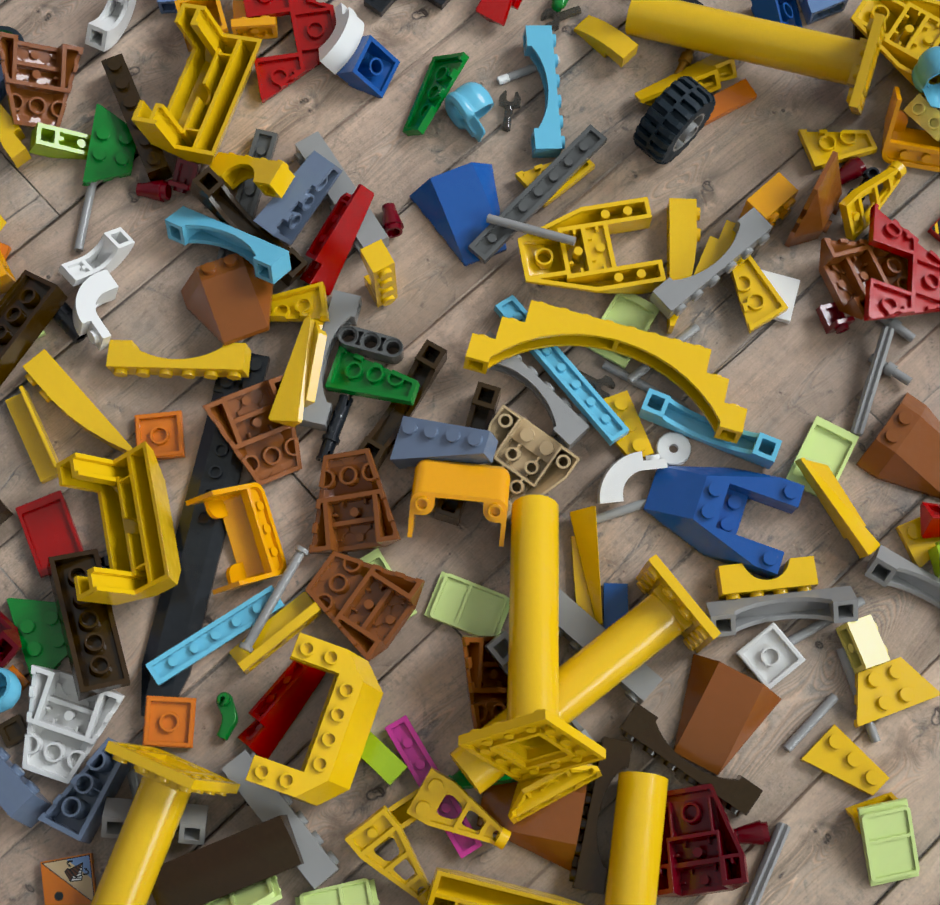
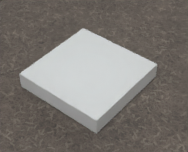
(787, 289)
(770, 656)

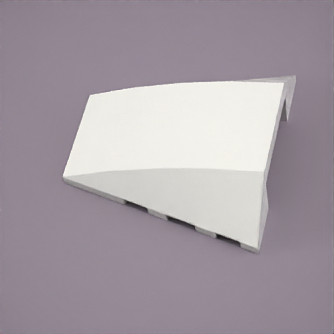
(60, 726)

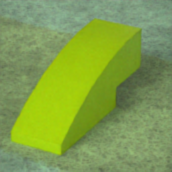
(382, 760)

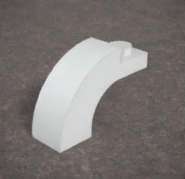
(343, 40)
(105, 255)
(618, 473)

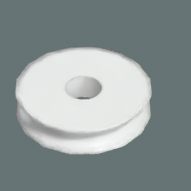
(677, 440)

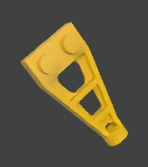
(851, 207)
(429, 797)
(374, 831)

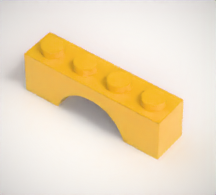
(269, 175)
(381, 273)
(736, 581)

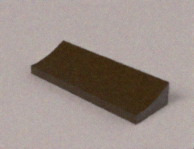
(24, 315)
(87, 628)
(228, 864)

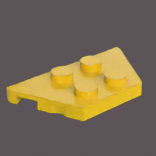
(889, 690)

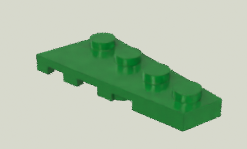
(434, 88)
(363, 378)

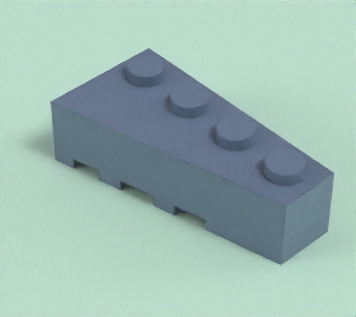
(288, 215)
(441, 441)
(18, 795)
(82, 803)

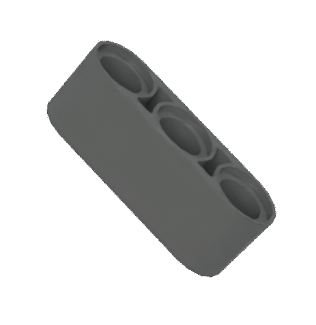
(379, 352)

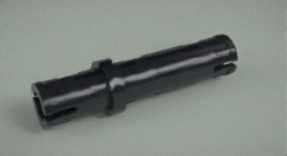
(336, 424)

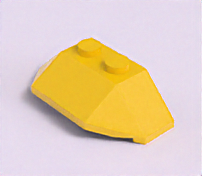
(544, 790)

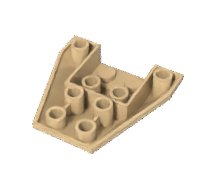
(529, 455)

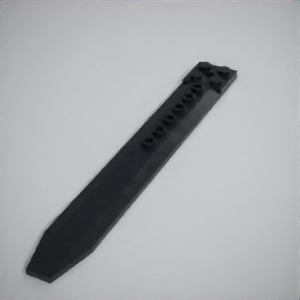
(198, 543)

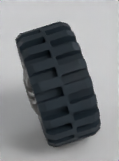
(674, 120)

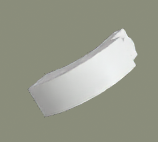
(110, 25)
(92, 293)

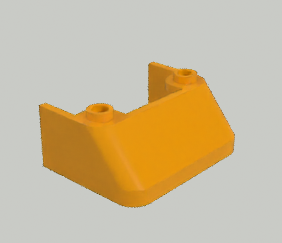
(908, 145)
(460, 482)
(249, 531)

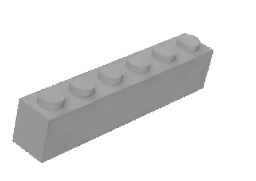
(370, 229)
(581, 629)
(268, 804)

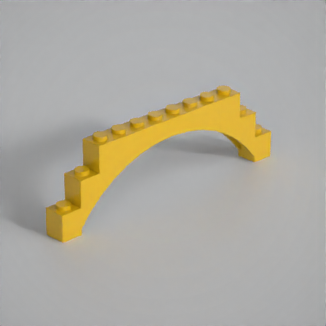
(673, 358)

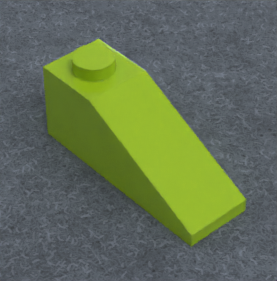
(58, 142)

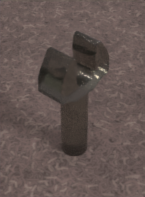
(558, 17)
(508, 109)
(598, 383)

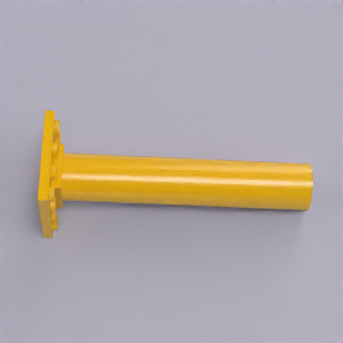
(763, 42)
(615, 655)
(534, 736)
(151, 819)
(636, 839)

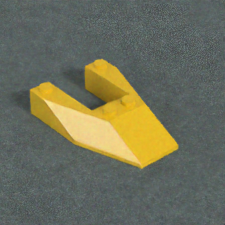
(909, 32)
(591, 261)

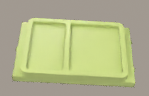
(627, 311)
(825, 445)
(467, 606)
(888, 841)
(261, 893)
(349, 893)

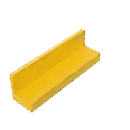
(33, 435)
(278, 631)

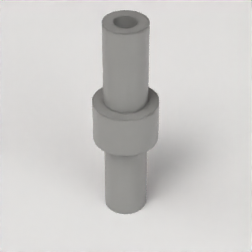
(898, 328)
(891, 370)

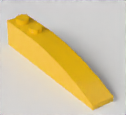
(681, 241)
(71, 400)

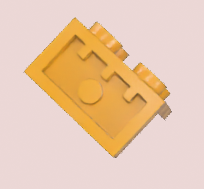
(260, 27)

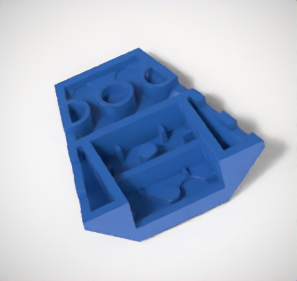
(459, 206)

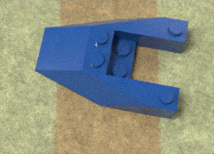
(707, 508)

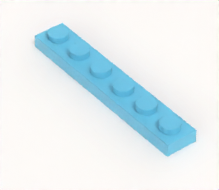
(210, 638)

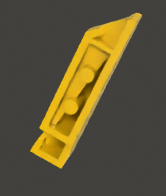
(706, 72)
(301, 375)
(838, 506)
(586, 562)

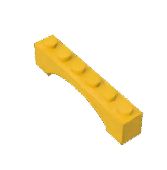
(228, 361)

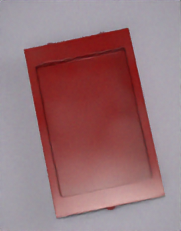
(49, 529)

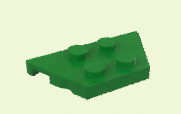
(110, 148)
(39, 632)

